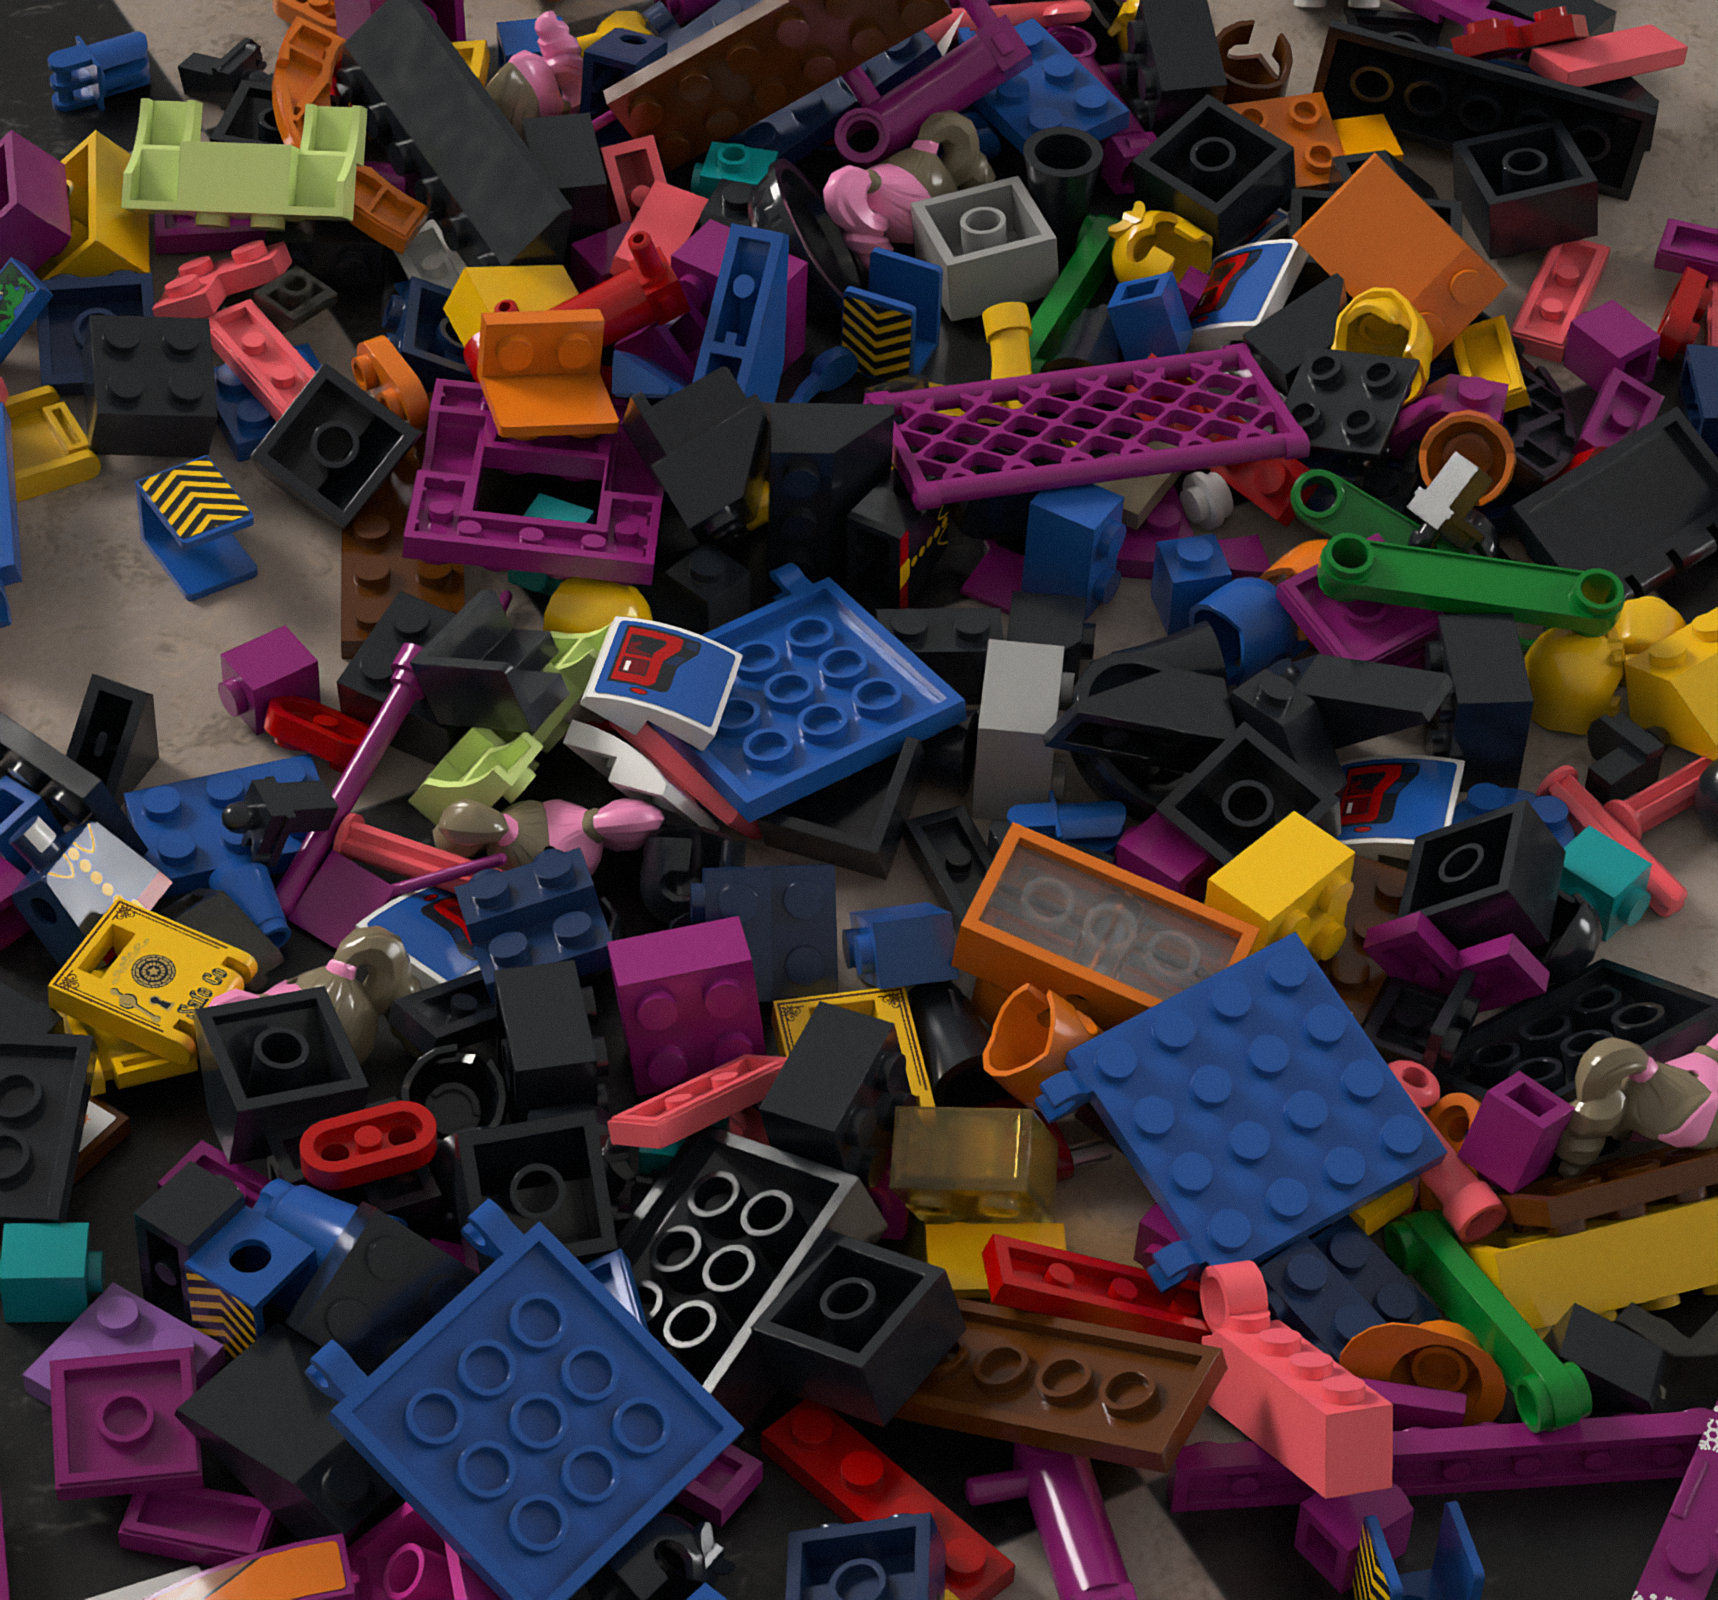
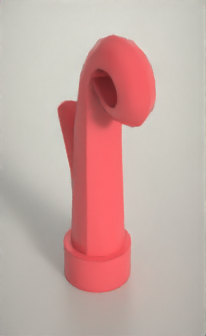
(1045, 13)
(1468, 1203)

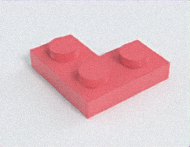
(205, 284)

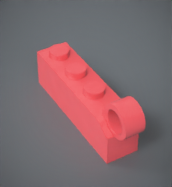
(1291, 1393)

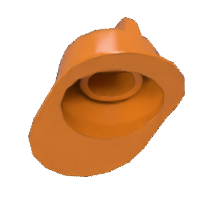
(1430, 1356)

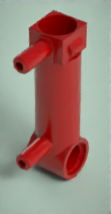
(627, 300)

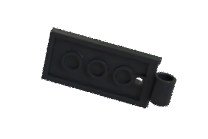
(63, 784)

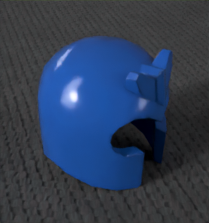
(1249, 627)

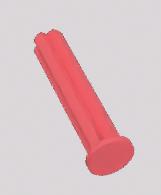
(1659, 800)
(1584, 810)
(394, 852)

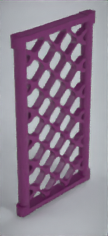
(1093, 386)

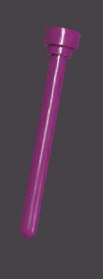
(355, 777)

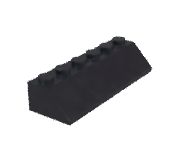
(1452, 97)
(452, 141)

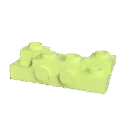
(244, 180)
(502, 762)

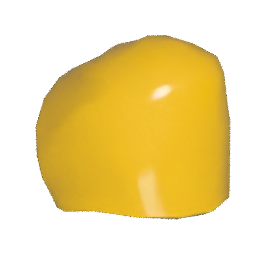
(1386, 325)

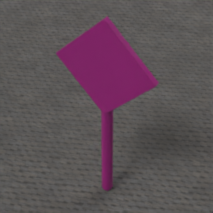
(995, 577)
(348, 893)

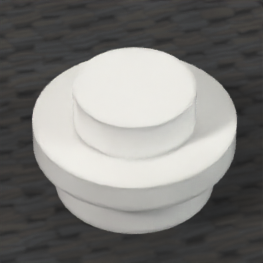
(1206, 499)

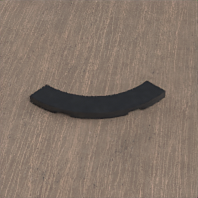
(1541, 430)

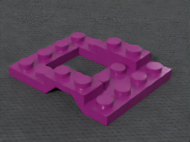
(446, 494)

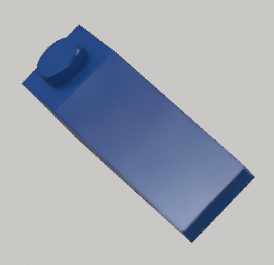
(749, 312)

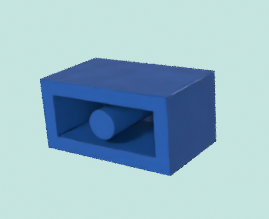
(1074, 544)
(901, 945)

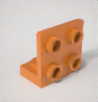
(1306, 126)
(545, 373)

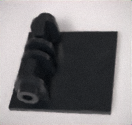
(1350, 402)

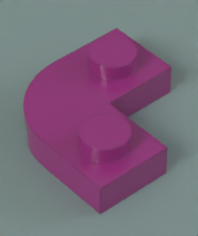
(1422, 955)

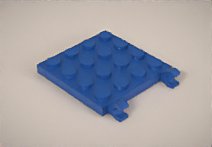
(814, 698)
(1248, 1110)
(529, 1417)

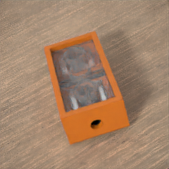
(1090, 931)

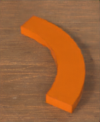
(305, 77)

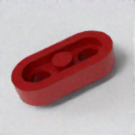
(1685, 304)
(314, 728)
(363, 1148)

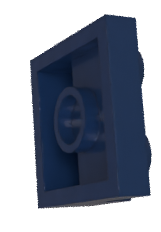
(66, 317)
(425, 333)
(535, 916)
(785, 920)
(1340, 1288)
(868, 1560)

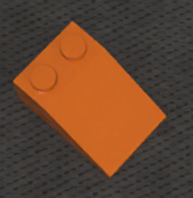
(1389, 237)

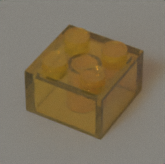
(974, 1165)

